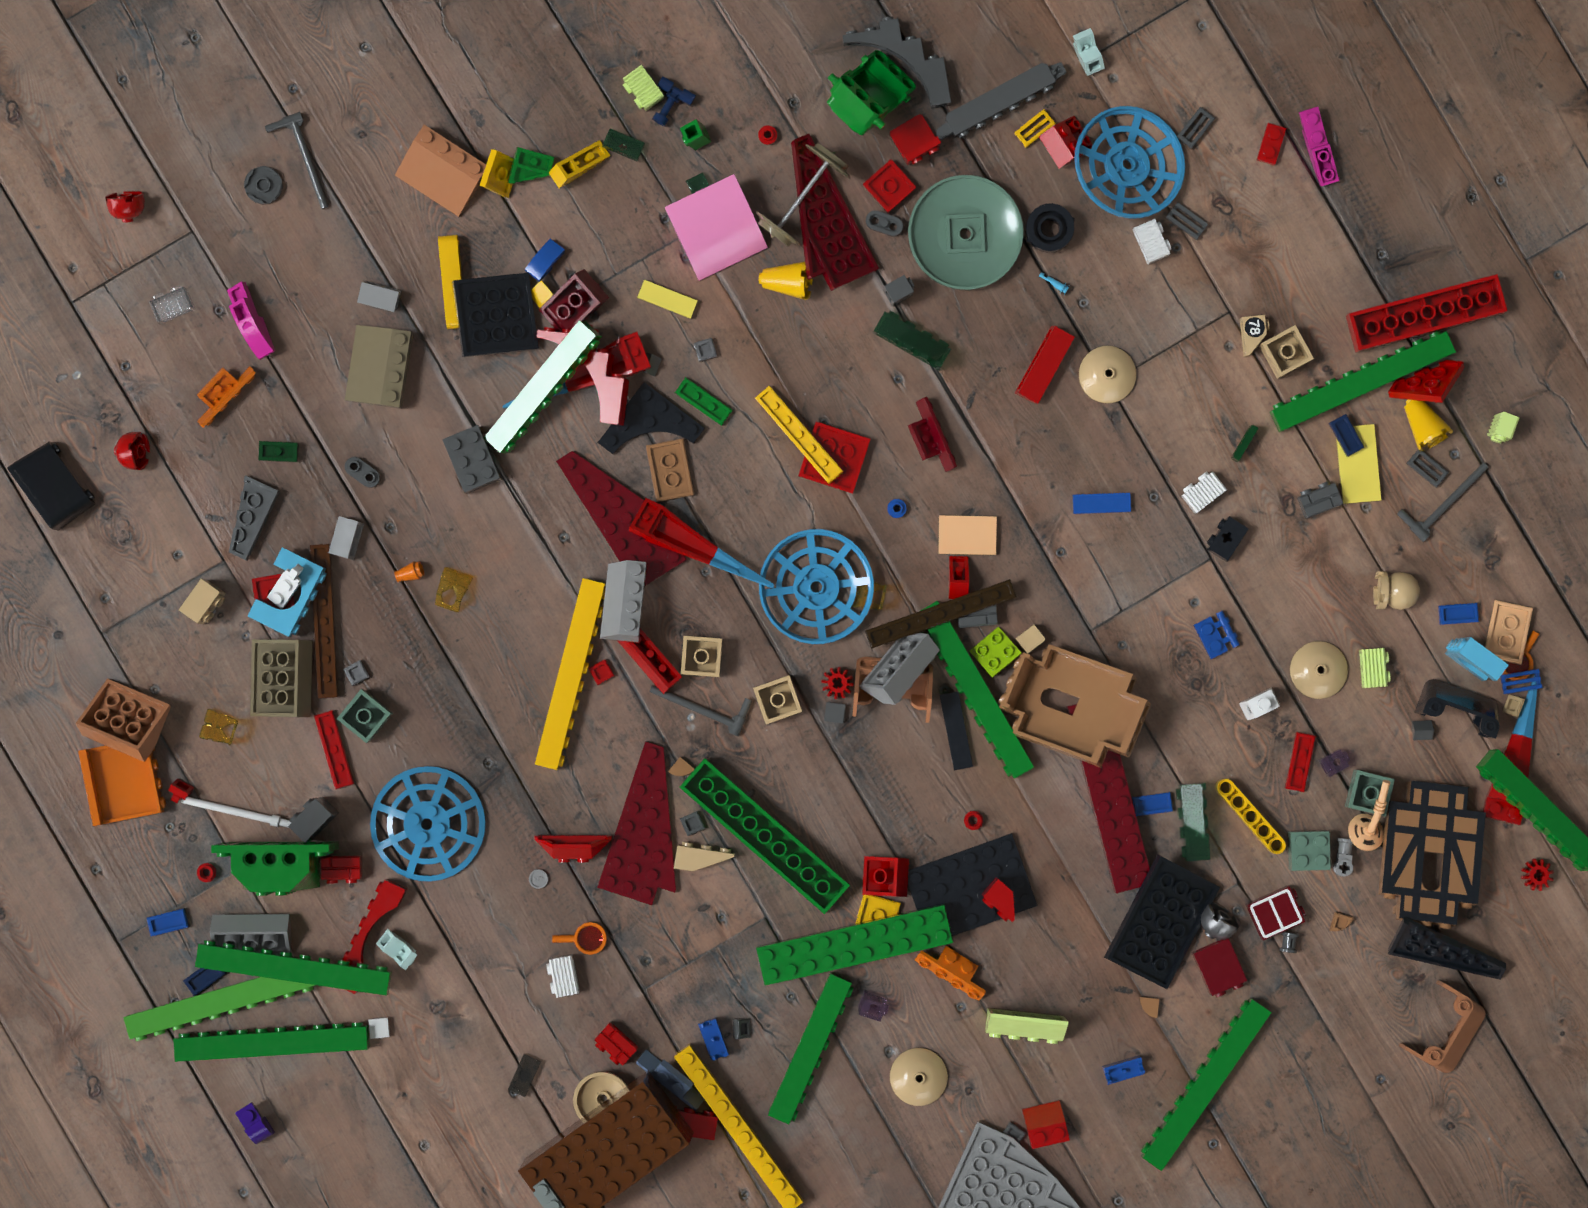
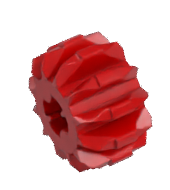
(844, 683)
(1542, 879)

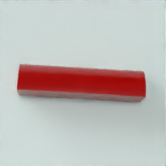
(1044, 364)

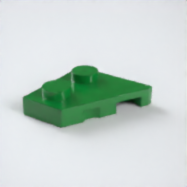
(529, 165)

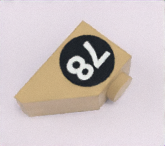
(1252, 332)

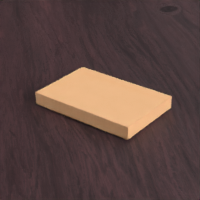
(967, 535)
(1508, 631)

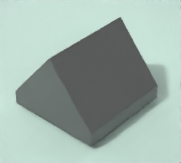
(654, 363)
(1422, 730)
(741, 1028)

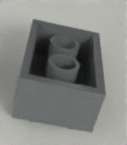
(471, 459)
(312, 819)

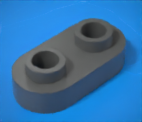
(885, 221)
(362, 471)

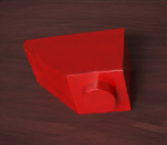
(958, 576)

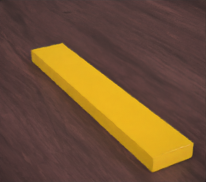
(799, 434)

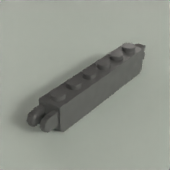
(1000, 99)

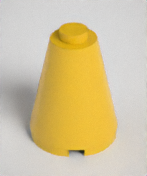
(787, 279)
(1426, 424)

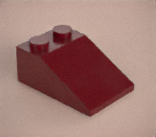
(574, 301)

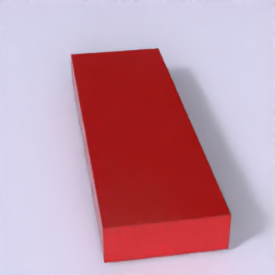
(1300, 762)

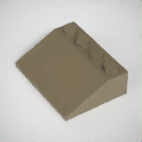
(379, 366)
(281, 678)

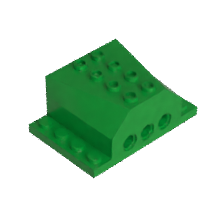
(276, 865)

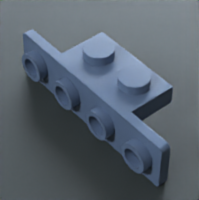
(671, 1079)

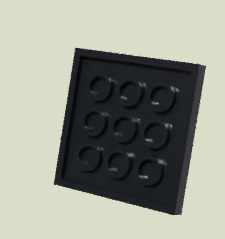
(495, 314)

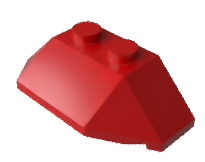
(573, 846)

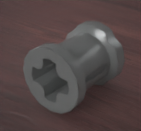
(1289, 942)

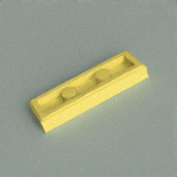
(667, 299)

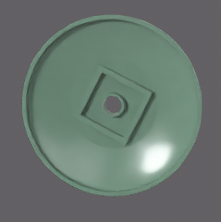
(972, 205)

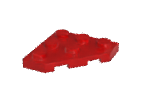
(1428, 383)

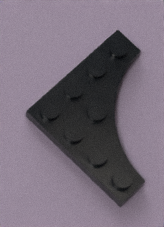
(649, 414)

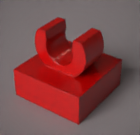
(180, 790)

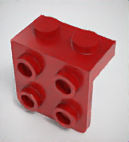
(915, 140)

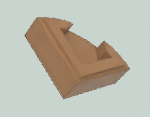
(681, 768)
(1340, 922)
(1150, 1005)

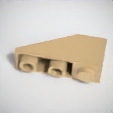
(695, 858)

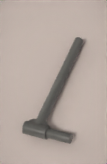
(294, 122)
(1421, 529)
(734, 725)

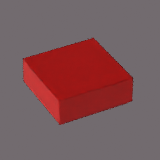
(601, 672)

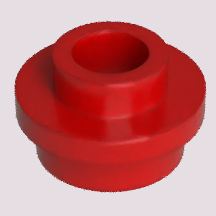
(767, 141)
(978, 824)
(200, 872)

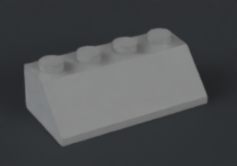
(623, 601)
(900, 668)
(253, 930)

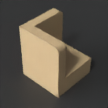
(1030, 639)

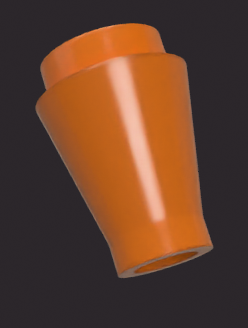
(410, 572)

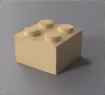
(1286, 351)
(202, 602)
(701, 656)
(777, 699)

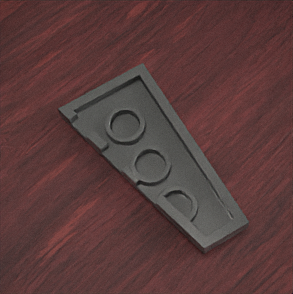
(251, 517)

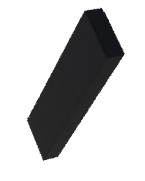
(956, 730)

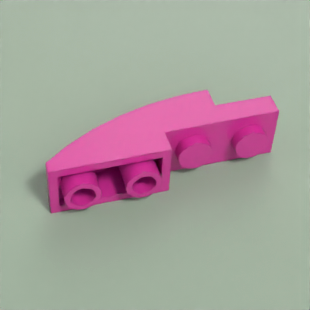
(1318, 146)
(249, 323)

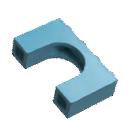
(287, 620)
(1476, 658)

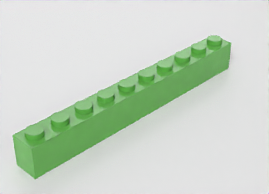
(209, 1005)

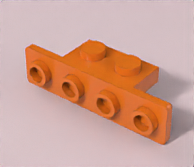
(220, 391)
(953, 969)

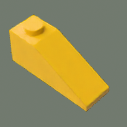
(578, 164)

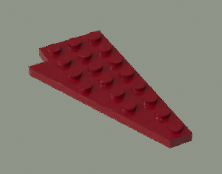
(828, 230)
(613, 511)
(642, 843)

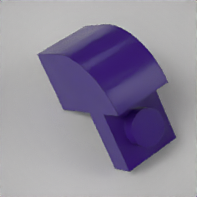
(255, 1126)

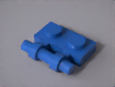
(1211, 638)

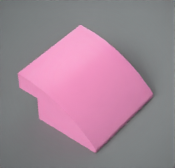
(716, 227)

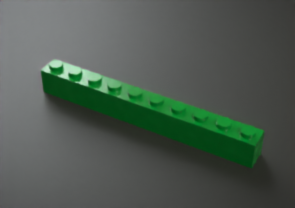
(1363, 381)
(979, 699)
(294, 969)
(271, 1043)
(1205, 1084)

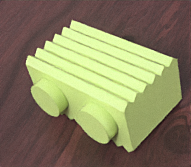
(643, 88)
(1503, 427)
(1374, 667)

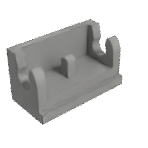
(379, 296)
(346, 538)

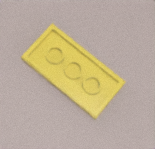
(1360, 470)

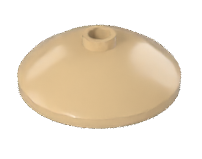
(1097, 384)
(1305, 670)
(913, 1063)
(592, 1087)

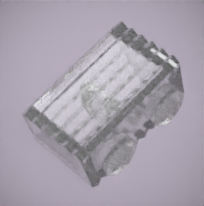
(171, 304)

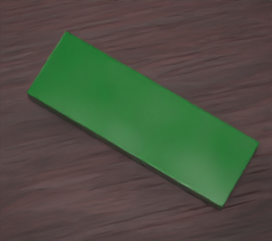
(703, 401)

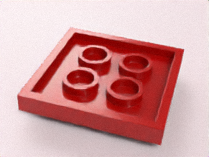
(845, 449)

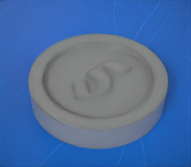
(538, 879)

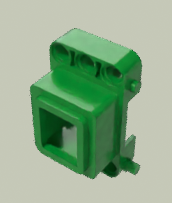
(869, 92)

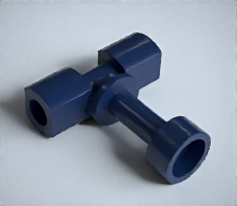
(674, 95)

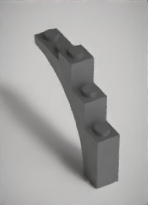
(910, 51)

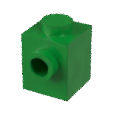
(695, 135)

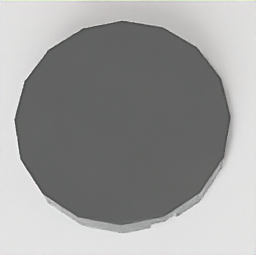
(263, 185)

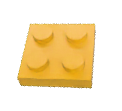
(497, 173)

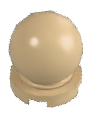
(1397, 591)

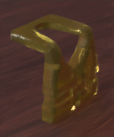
(453, 580)
(861, 596)
(214, 727)

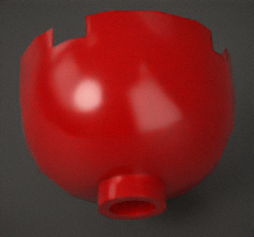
(125, 205)
(132, 450)

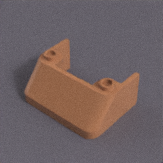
(919, 693)
(1471, 1018)

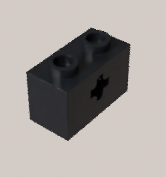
(1236, 533)

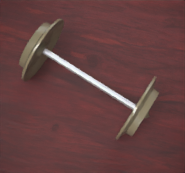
(830, 159)

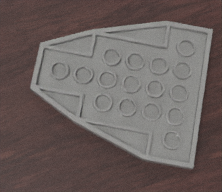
(1002, 1176)

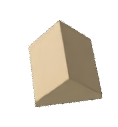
(1513, 705)

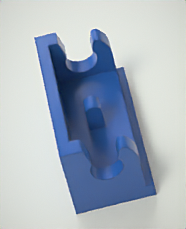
(713, 1039)
(1123, 1069)

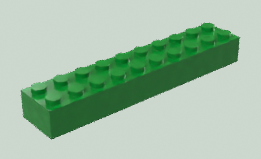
(764, 836)
(854, 944)

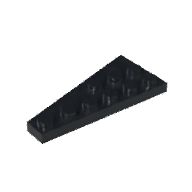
(1429, 946)

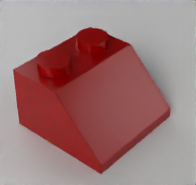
(885, 876)
(1045, 1124)

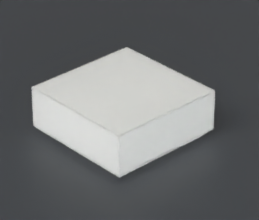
(379, 1028)

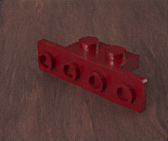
(929, 436)

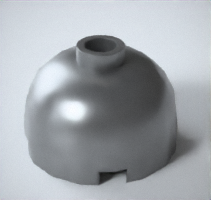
(1218, 923)

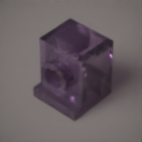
(1327, 762)
(873, 1012)

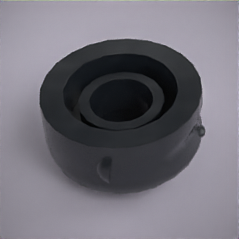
(1057, 214)

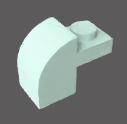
(1087, 52)
(397, 948)

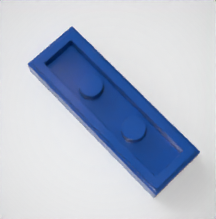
(1101, 503)

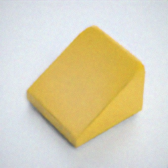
(541, 294)

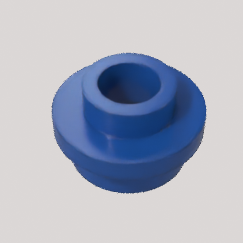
(892, 513)

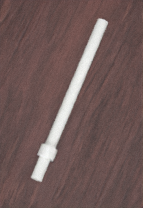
(274, 820)

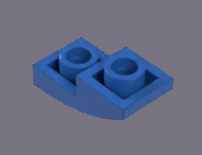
(544, 259)

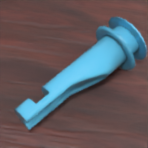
(1058, 285)

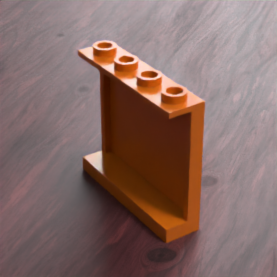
(120, 785)

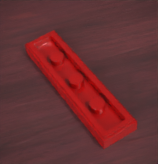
(334, 749)

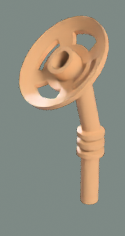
(1369, 829)

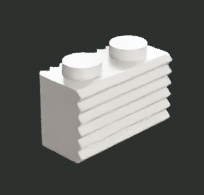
(1151, 241)
(1203, 492)
(563, 975)

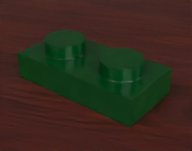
(278, 451)

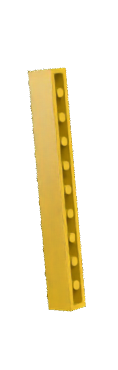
(570, 673)
(738, 1127)

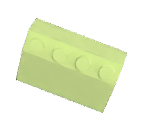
(1025, 1024)

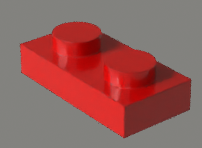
(1271, 144)

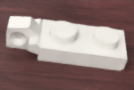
(286, 586)

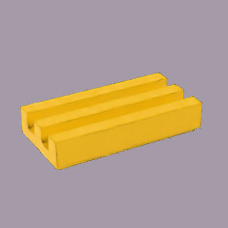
(1031, 121)

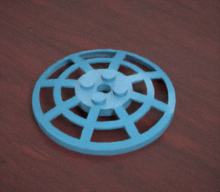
(1136, 156)
(828, 580)
(440, 823)

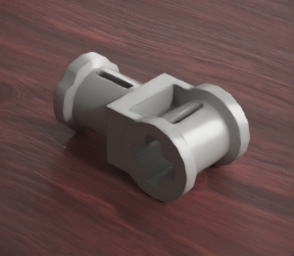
(1344, 855)

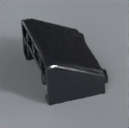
(51, 486)
(1438, 694)

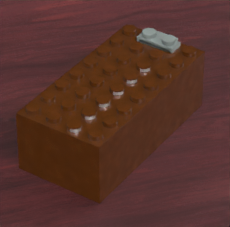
(608, 1148)

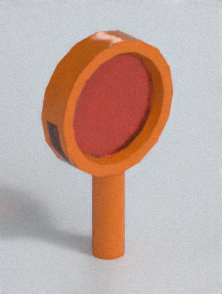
(1527, 662)
(588, 938)

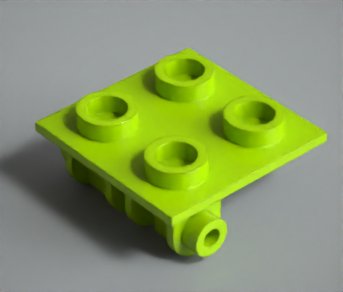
(995, 652)

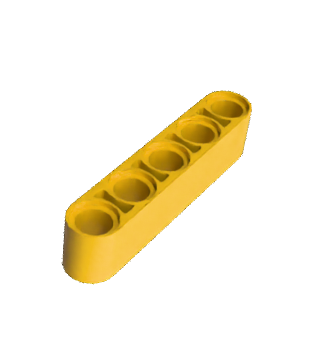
(450, 270)
(1259, 820)

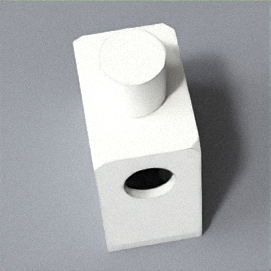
(1259, 704)

